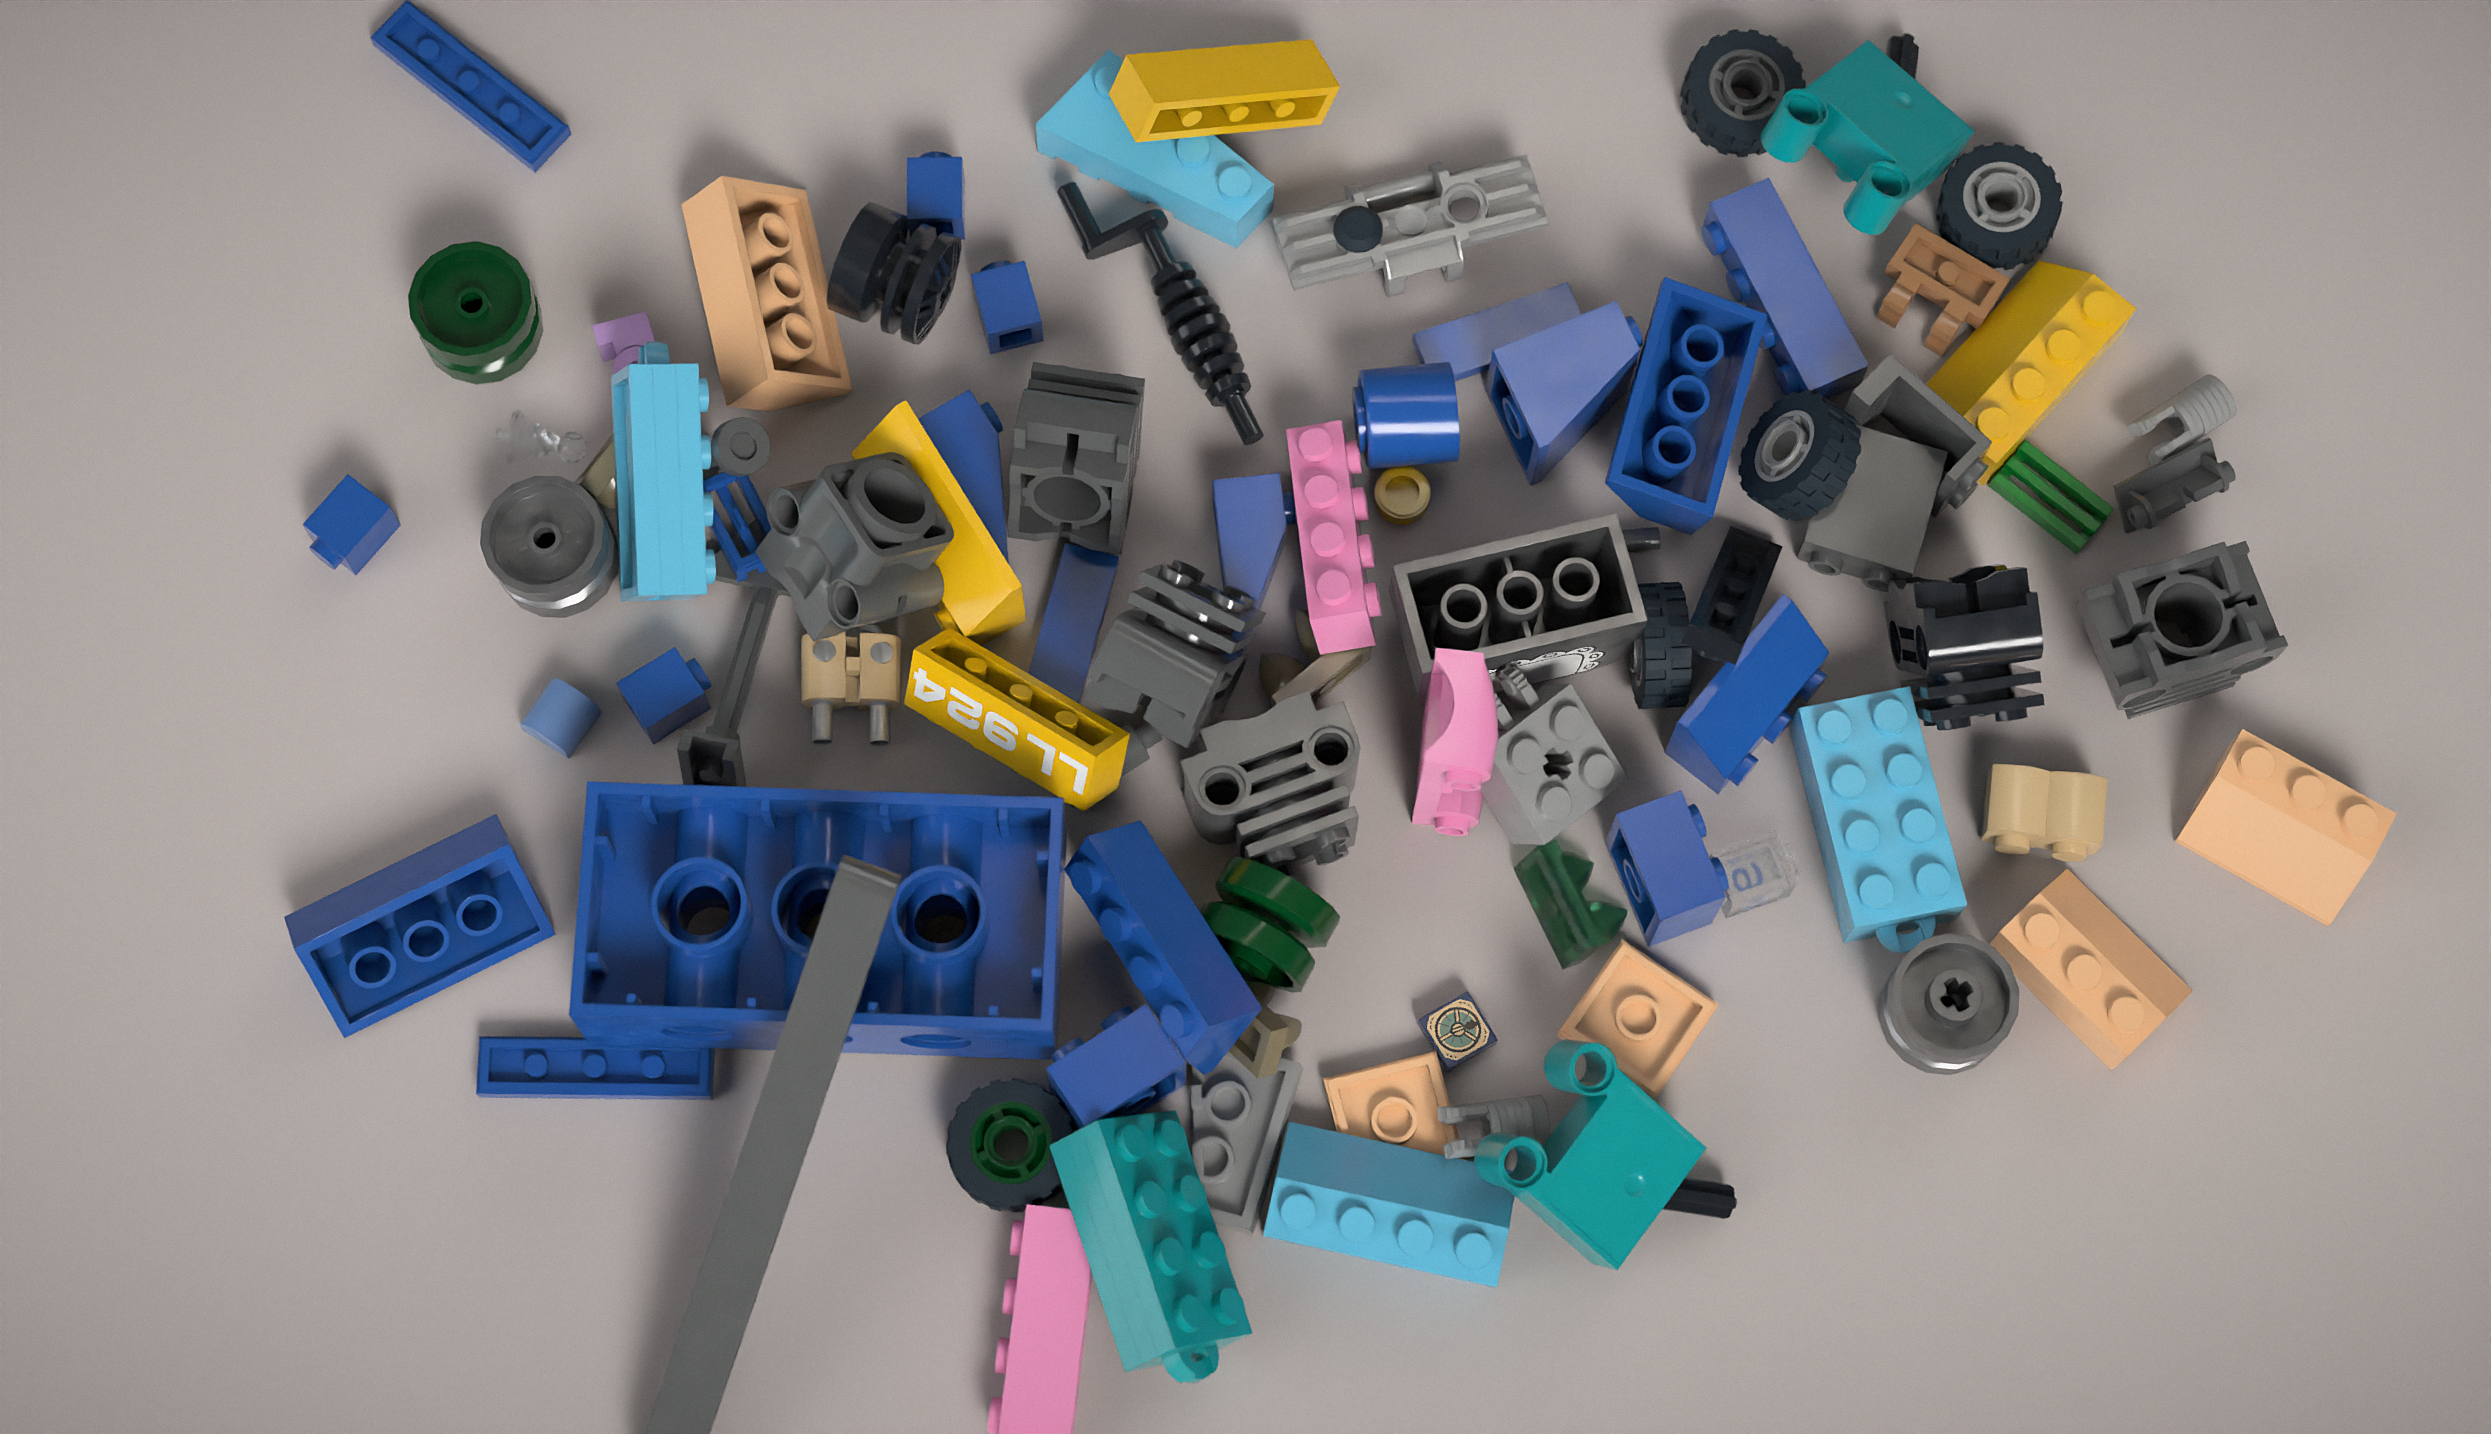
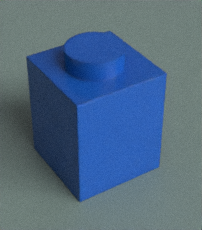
(936, 193)
(1007, 306)
(350, 526)
(666, 694)

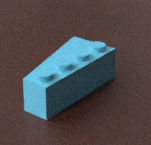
(1188, 176)

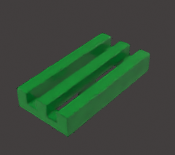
(2061, 480)

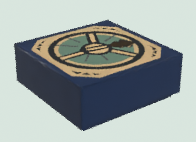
(1457, 1031)

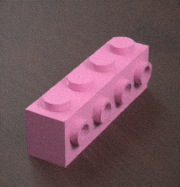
(1331, 537)

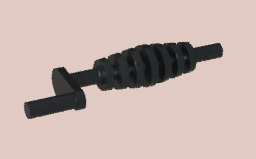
(1191, 315)

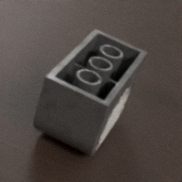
(1530, 601)

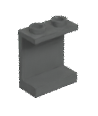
(1927, 420)

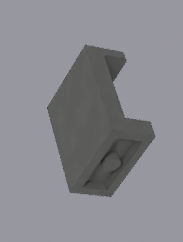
(1881, 514)

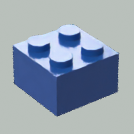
(1666, 867)
(1118, 1070)

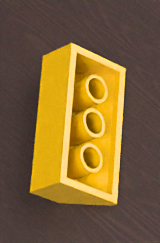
(2030, 354)
(980, 587)

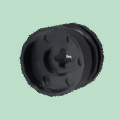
(884, 269)

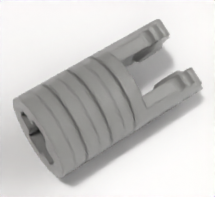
(2187, 416)
(1517, 1116)

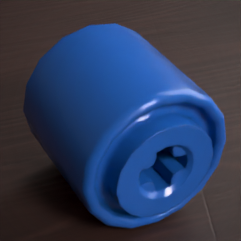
(1406, 415)

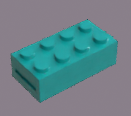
(1151, 1243)

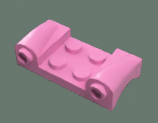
(1456, 742)

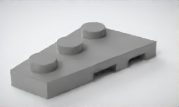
(1239, 1135)

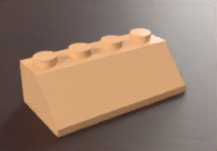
(765, 295)

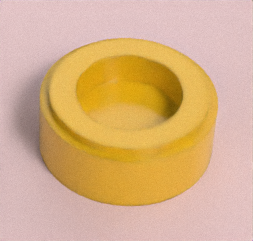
(1402, 495)

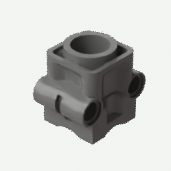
(856, 544)

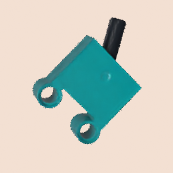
(1874, 127)
(1605, 1163)

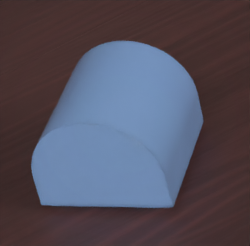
(561, 717)

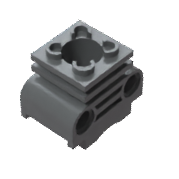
(1075, 456)
(2211, 600)
(1175, 651)
(1280, 794)

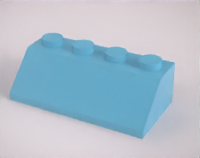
(1389, 1205)

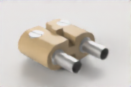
(851, 673)

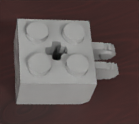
(1546, 761)

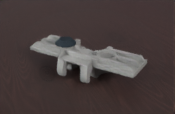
(1411, 239)

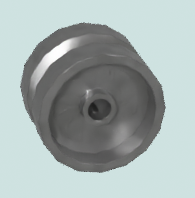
(550, 546)
(1969, 977)

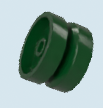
(476, 312)
(1269, 923)

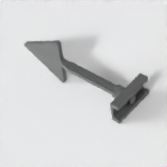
(716, 755)

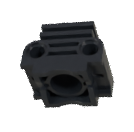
(1965, 643)

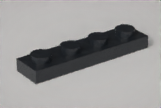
(1731, 596)

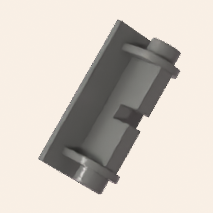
(2171, 485)

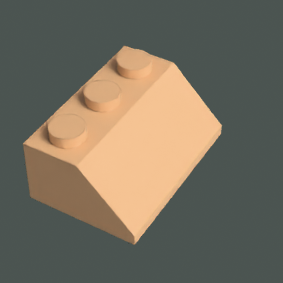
(2285, 827)
(2089, 969)

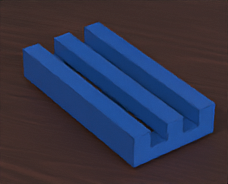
(738, 565)

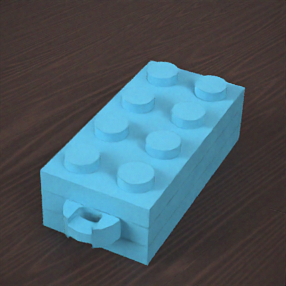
(661, 478)
(1878, 818)

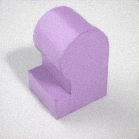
(622, 339)

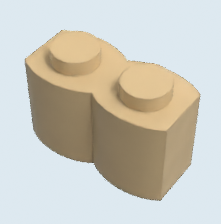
(2044, 811)

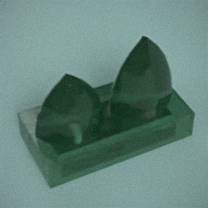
(1554, 889)

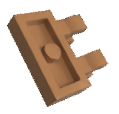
(1945, 277)

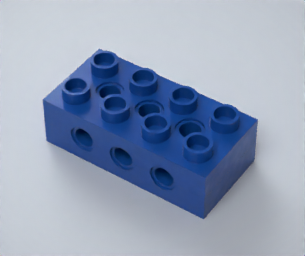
(770, 861)

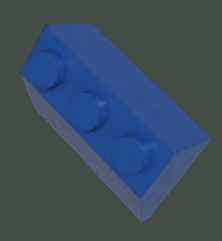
(1750, 698)

